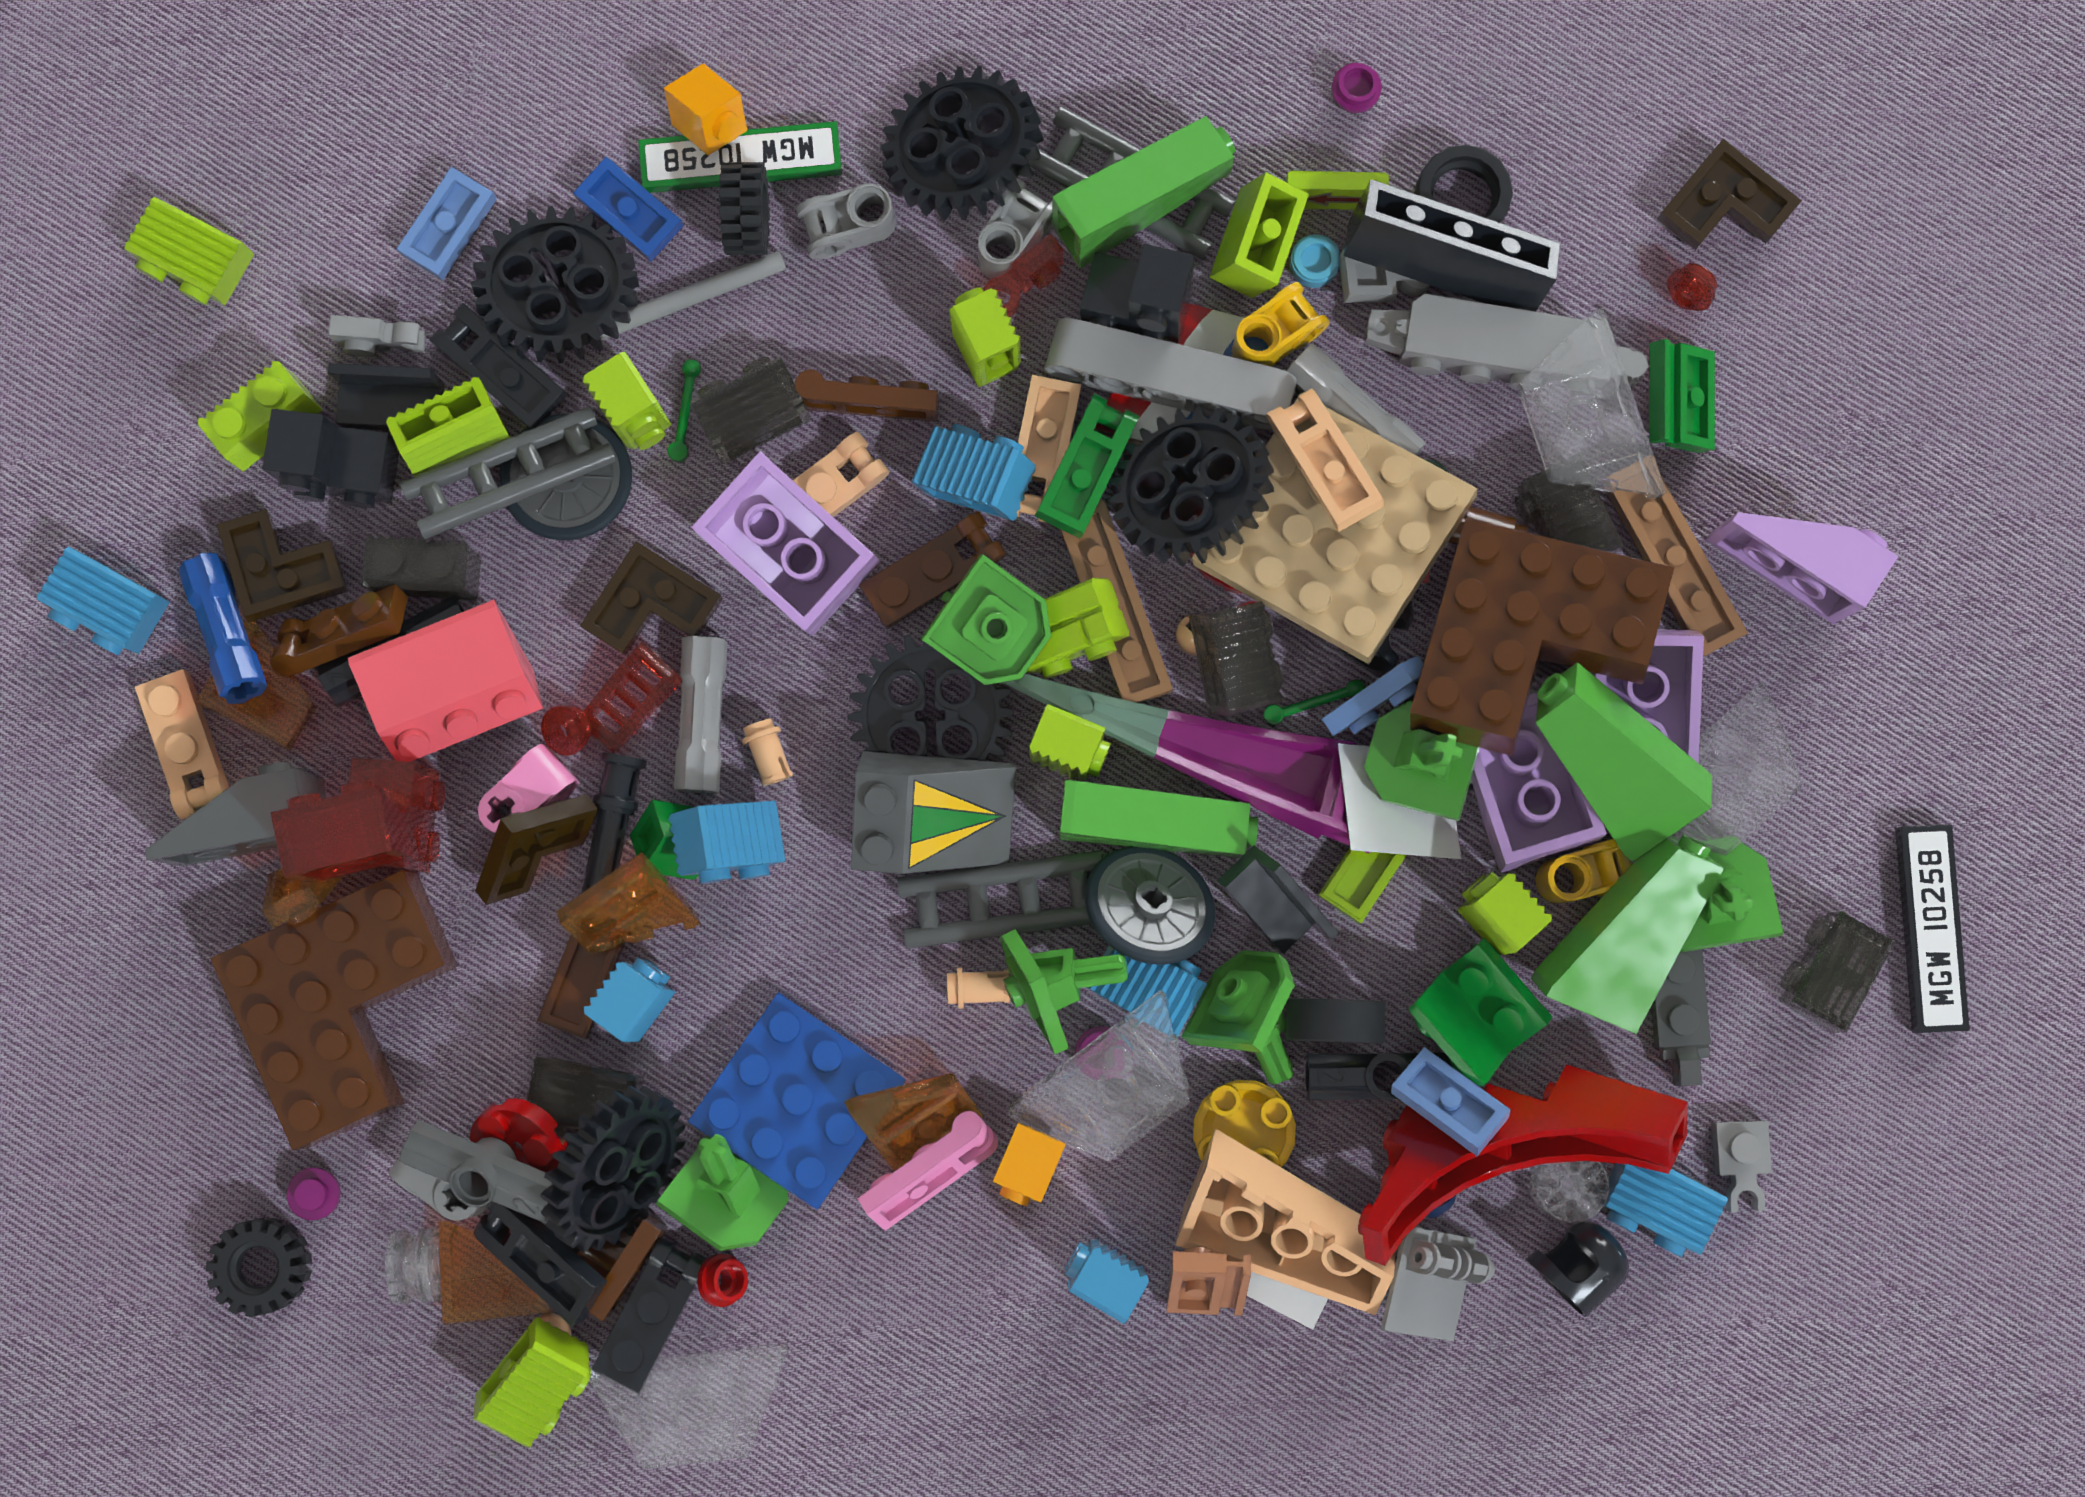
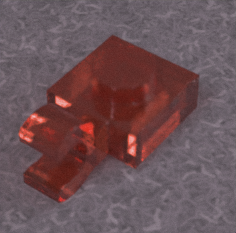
(1034, 268)

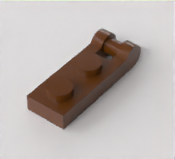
(868, 398)
(929, 571)
(338, 631)

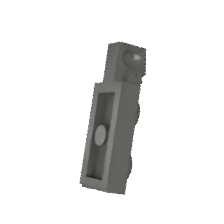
(1682, 1019)

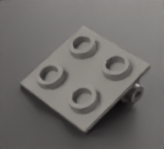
(1432, 1283)

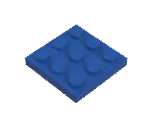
(786, 1100)

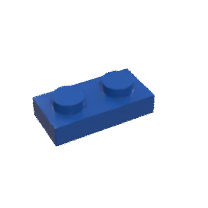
(628, 209)

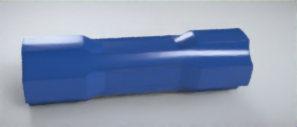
(232, 659)

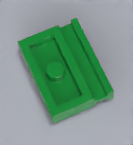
(1682, 396)

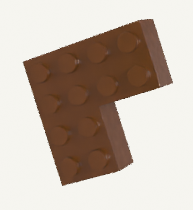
(1525, 601)
(306, 997)

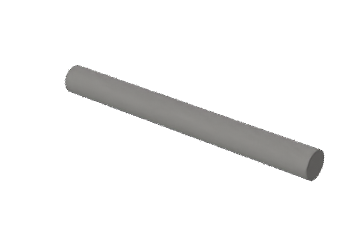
(702, 291)

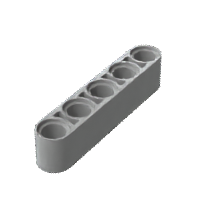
(1167, 372)

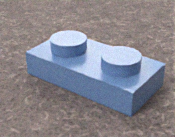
(447, 223)
(1360, 711)
(1450, 1101)

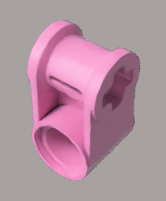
(531, 784)

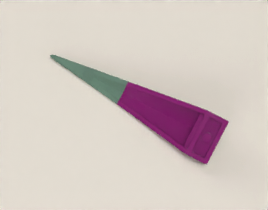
(1273, 770)

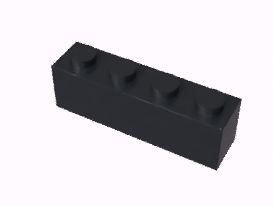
(1451, 248)

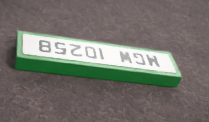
(786, 151)

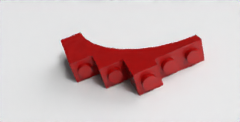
(1576, 1120)

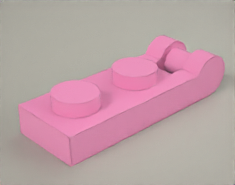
(930, 1170)

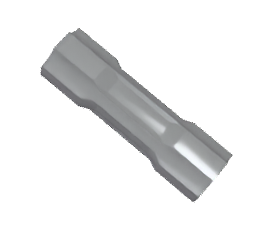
(1340, 394)
(700, 716)

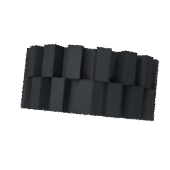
(744, 208)
(228, 1273)

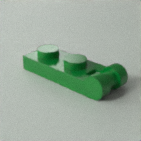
(1086, 467)

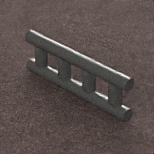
(1080, 129)
(494, 498)
(975, 881)

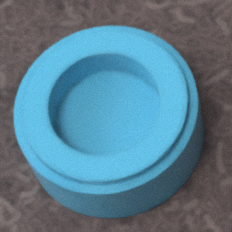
(1314, 261)

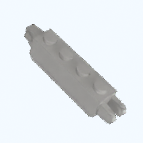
(1477, 339)

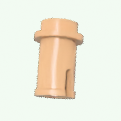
(767, 751)
(976, 987)

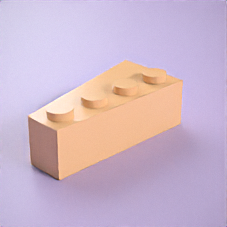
(1285, 1224)

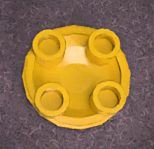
(1249, 1115)

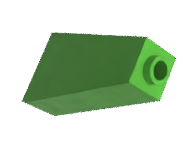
(1140, 189)
(1621, 762)
(1156, 820)
(1632, 935)

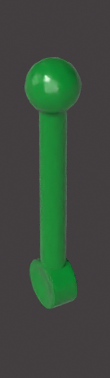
(678, 450)
(1274, 714)

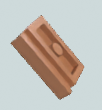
(1206, 1282)

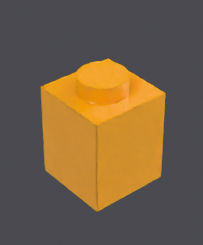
(705, 109)
(1028, 1165)

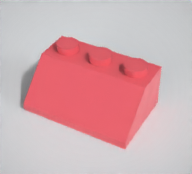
(446, 682)

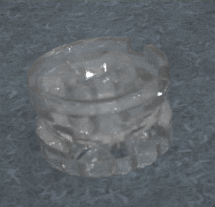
(1569, 1189)
(413, 1266)

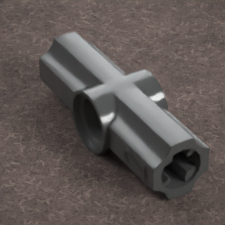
(476, 1170)

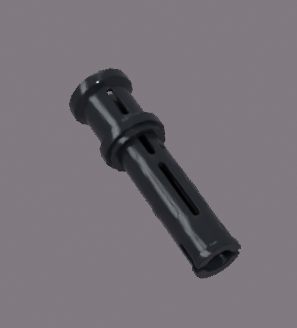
(614, 806)

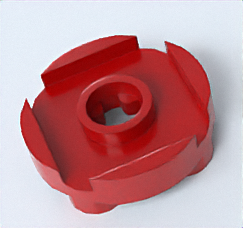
(521, 1123)

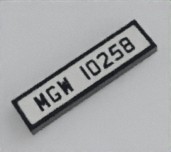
(1932, 929)

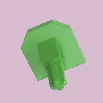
(990, 624)
(1419, 767)
(1740, 904)
(1053, 981)
(1245, 1010)
(723, 1197)

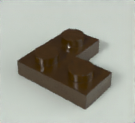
(1733, 186)
(272, 580)
(646, 587)
(525, 839)

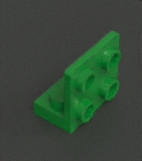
(1478, 1012)

